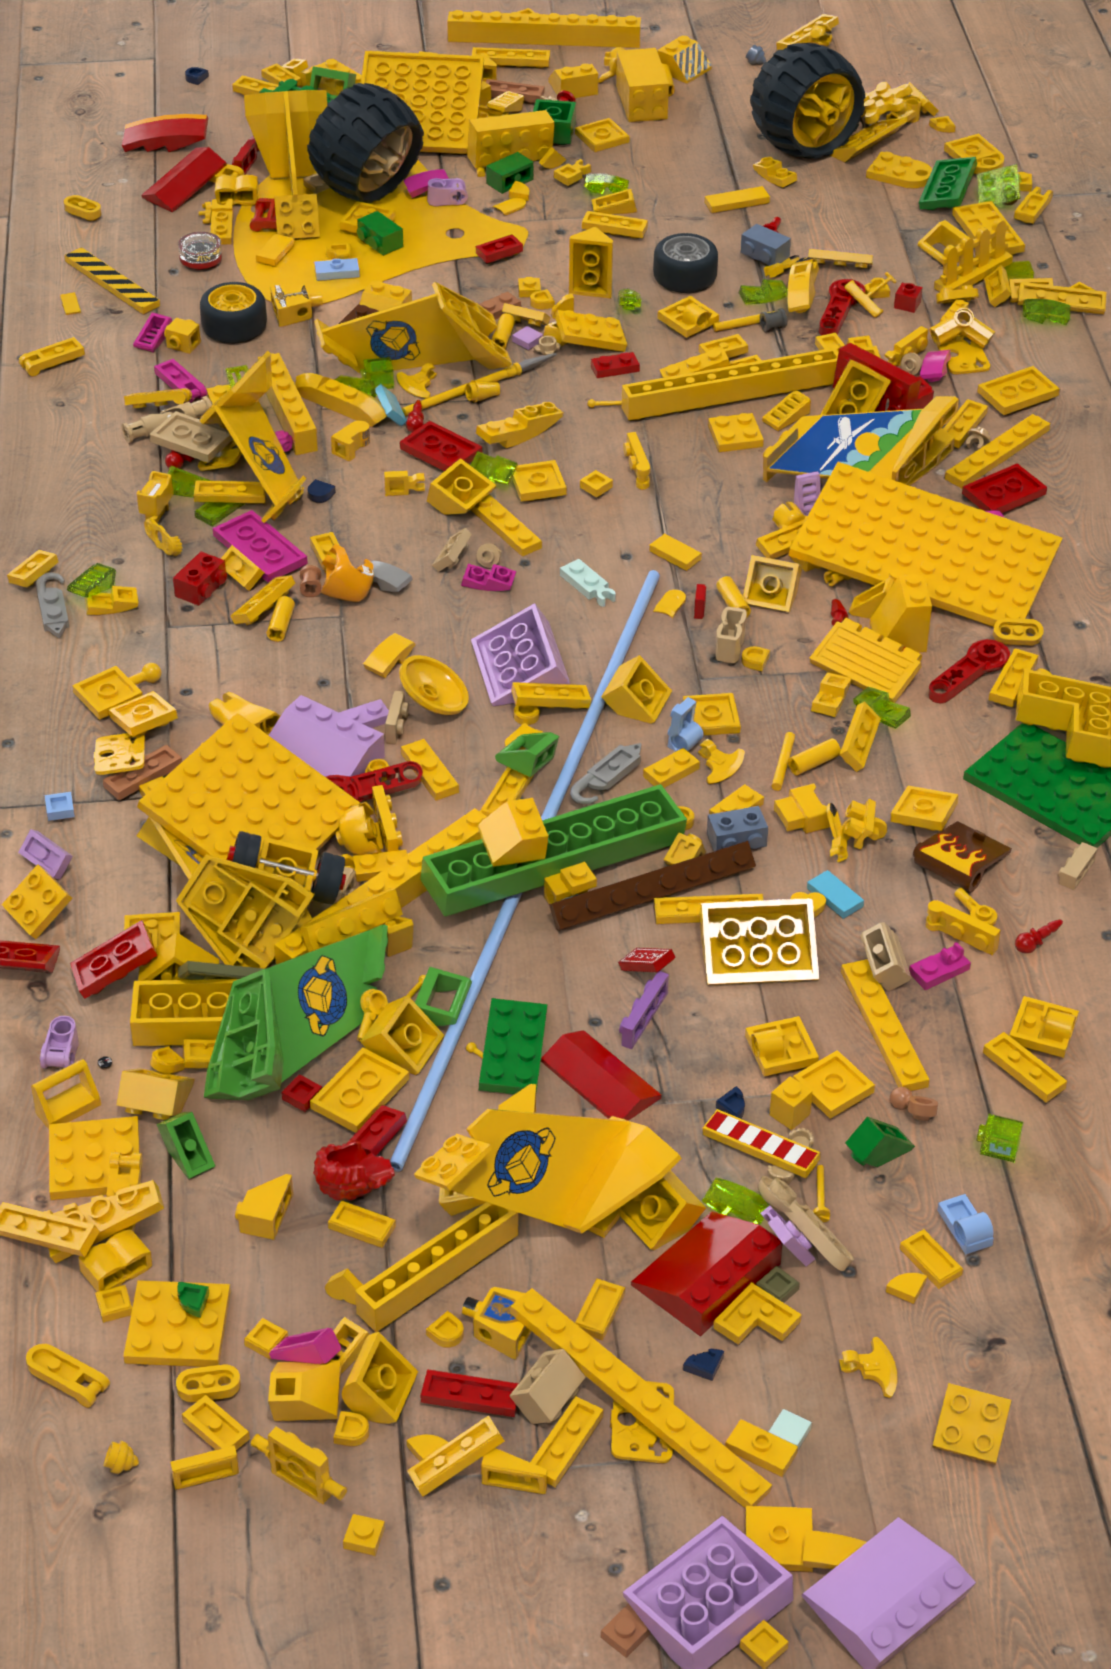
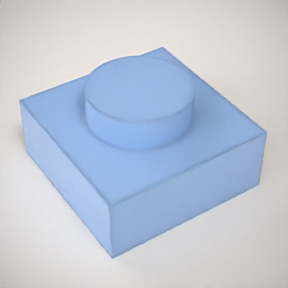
(59, 806)

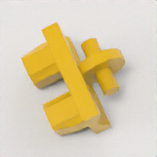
(863, 823)

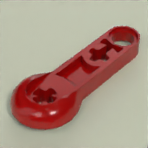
(838, 305)
(980, 658)
(361, 785)

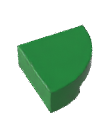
(192, 1297)

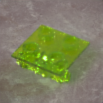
(999, 185)

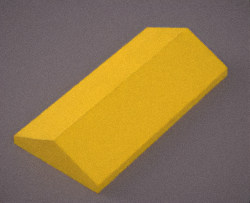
(867, 138)

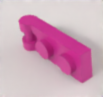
(178, 377)

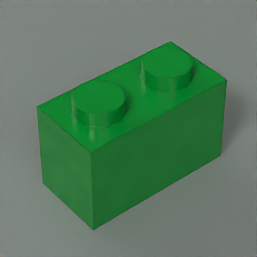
(506, 171)
(380, 233)

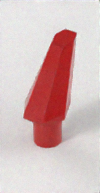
(838, 611)

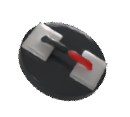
(105, 1062)

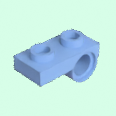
(683, 730)
(969, 1228)

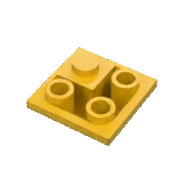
(305, 1391)

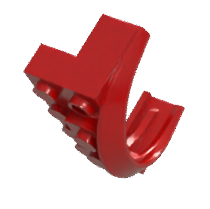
(903, 387)

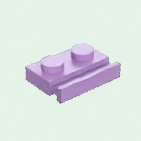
(789, 1236)

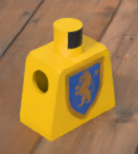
(494, 1322)

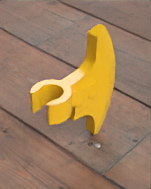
(417, 383)
(721, 764)
(875, 1366)

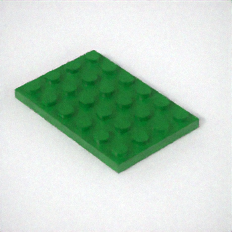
(1036, 778)

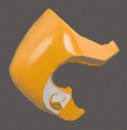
(343, 579)

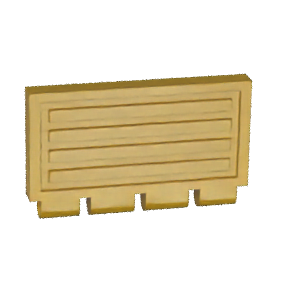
(867, 658)

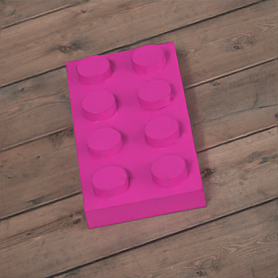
(261, 545)

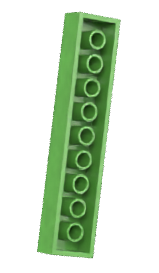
(593, 835)

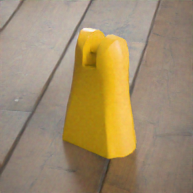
(232, 704)

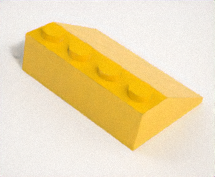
(759, 941)

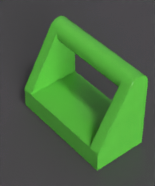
(318, 72)
(539, 752)
(440, 981)

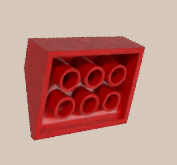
(709, 1269)

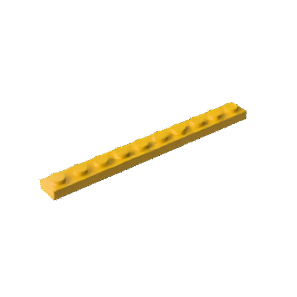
(642, 1400)

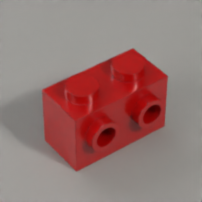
(199, 578)

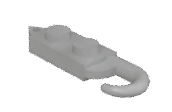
(52, 605)
(607, 772)

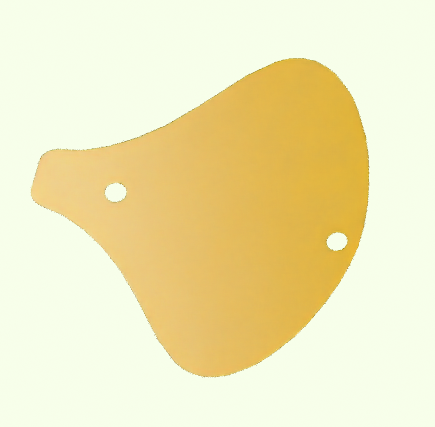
(423, 239)

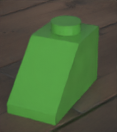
(186, 1144)

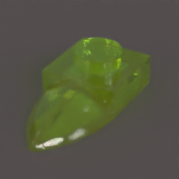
(629, 299)

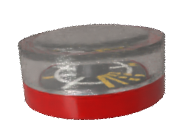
(200, 250)

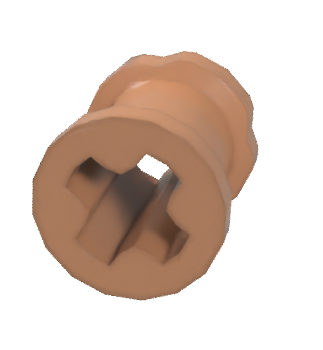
(310, 582)

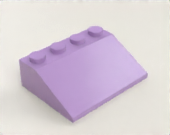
(518, 651)
(327, 738)
(888, 1593)
(710, 1595)

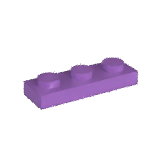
(644, 1009)

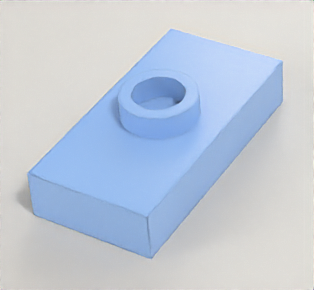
(337, 269)

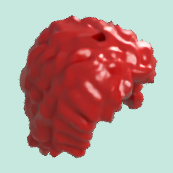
(349, 1171)

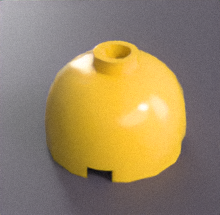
(359, 831)

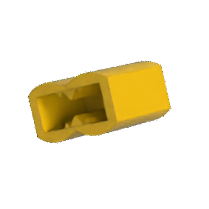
(241, 189)
(115, 1261)

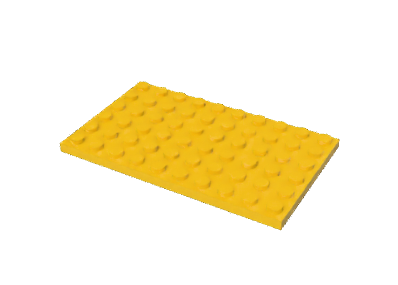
(888, 529)

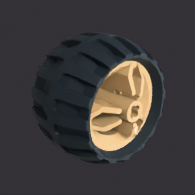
(365, 142)

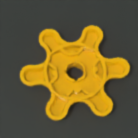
(886, 100)

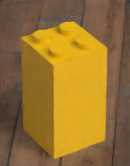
(642, 85)

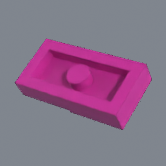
(940, 967)

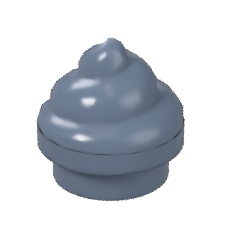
(756, 55)

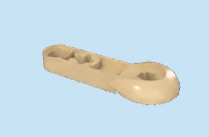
(783, 1198)

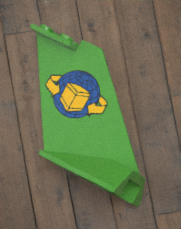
(292, 1015)

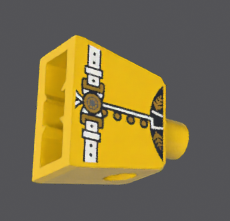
(293, 303)

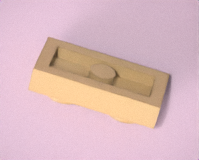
(449, 554)
(395, 722)

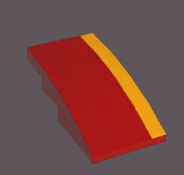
(165, 130)

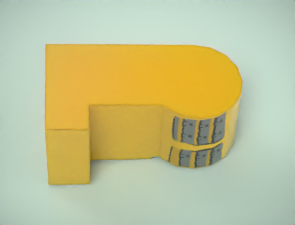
(350, 439)

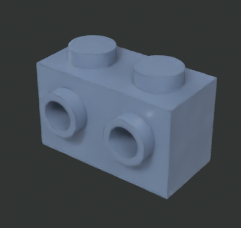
(765, 245)
(737, 827)

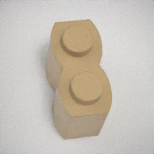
(730, 634)

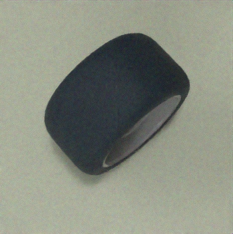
(685, 263)

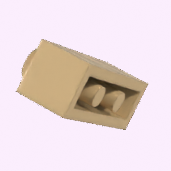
(1077, 865)

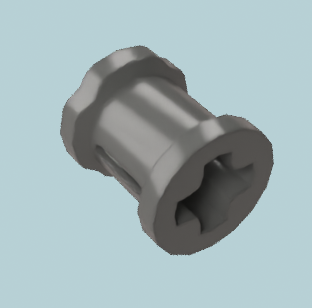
(773, 319)

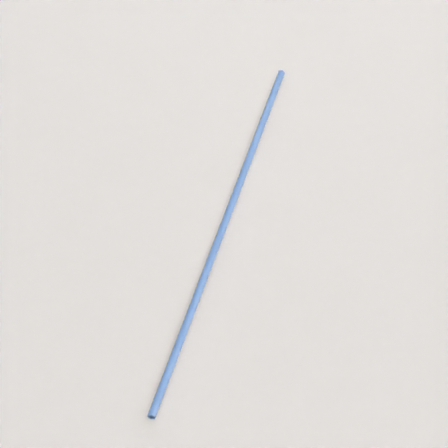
(510, 903)

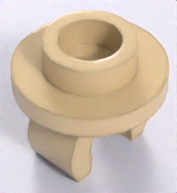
(911, 363)
(978, 435)
(488, 555)

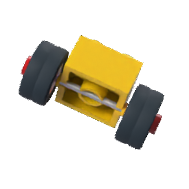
(292, 862)

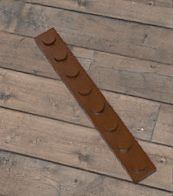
(652, 885)

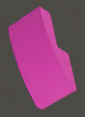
(418, 183)
(935, 365)
(497, 579)

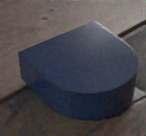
(196, 75)
(320, 491)

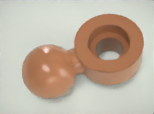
(919, 1106)

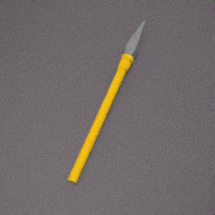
(513, 370)

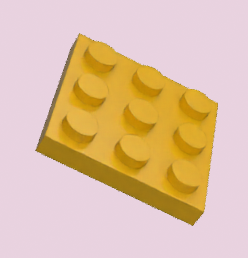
(82, 1154)
(167, 1334)

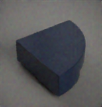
(732, 1103)
(704, 1364)

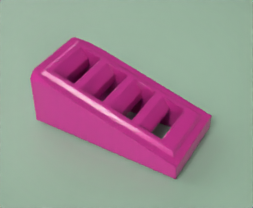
(154, 320)
(308, 1347)

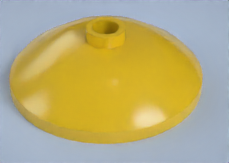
(433, 685)

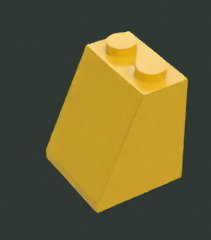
(905, 613)

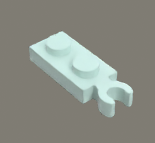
(587, 582)

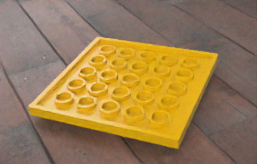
(437, 88)
(246, 785)

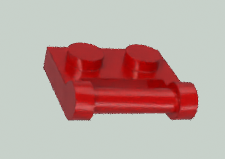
(258, 221)

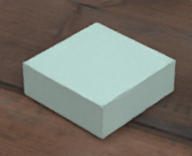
(791, 1427)

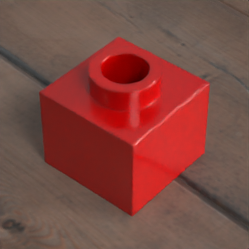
(908, 297)

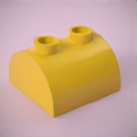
(379, 1381)

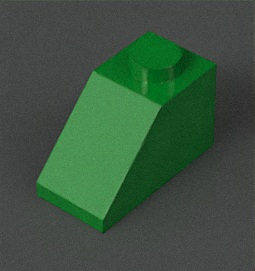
(877, 1143)

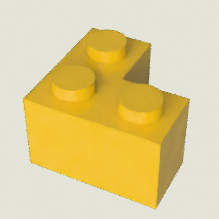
(171, 956)

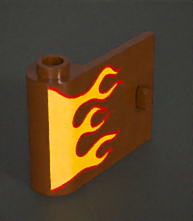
(959, 854)

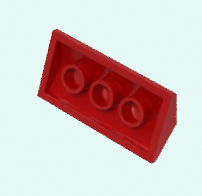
(185, 179)
(28, 956)
(599, 1076)

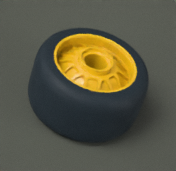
(233, 312)

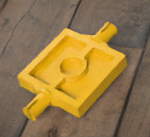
(299, 1465)

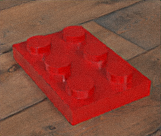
(439, 446)
(1004, 489)
(113, 959)

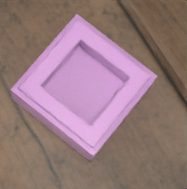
(527, 337)

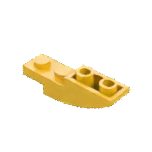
(801, 286)
(524, 425)

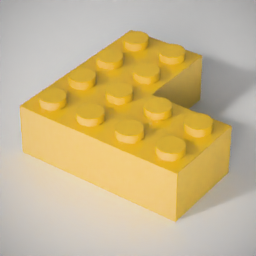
(1070, 706)

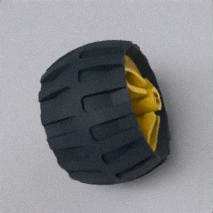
(787, 89)

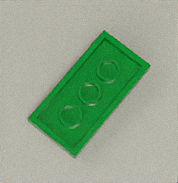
(947, 183)
(512, 1046)

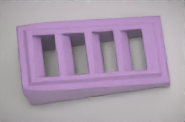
(814, 490)

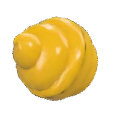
(120, 1457)

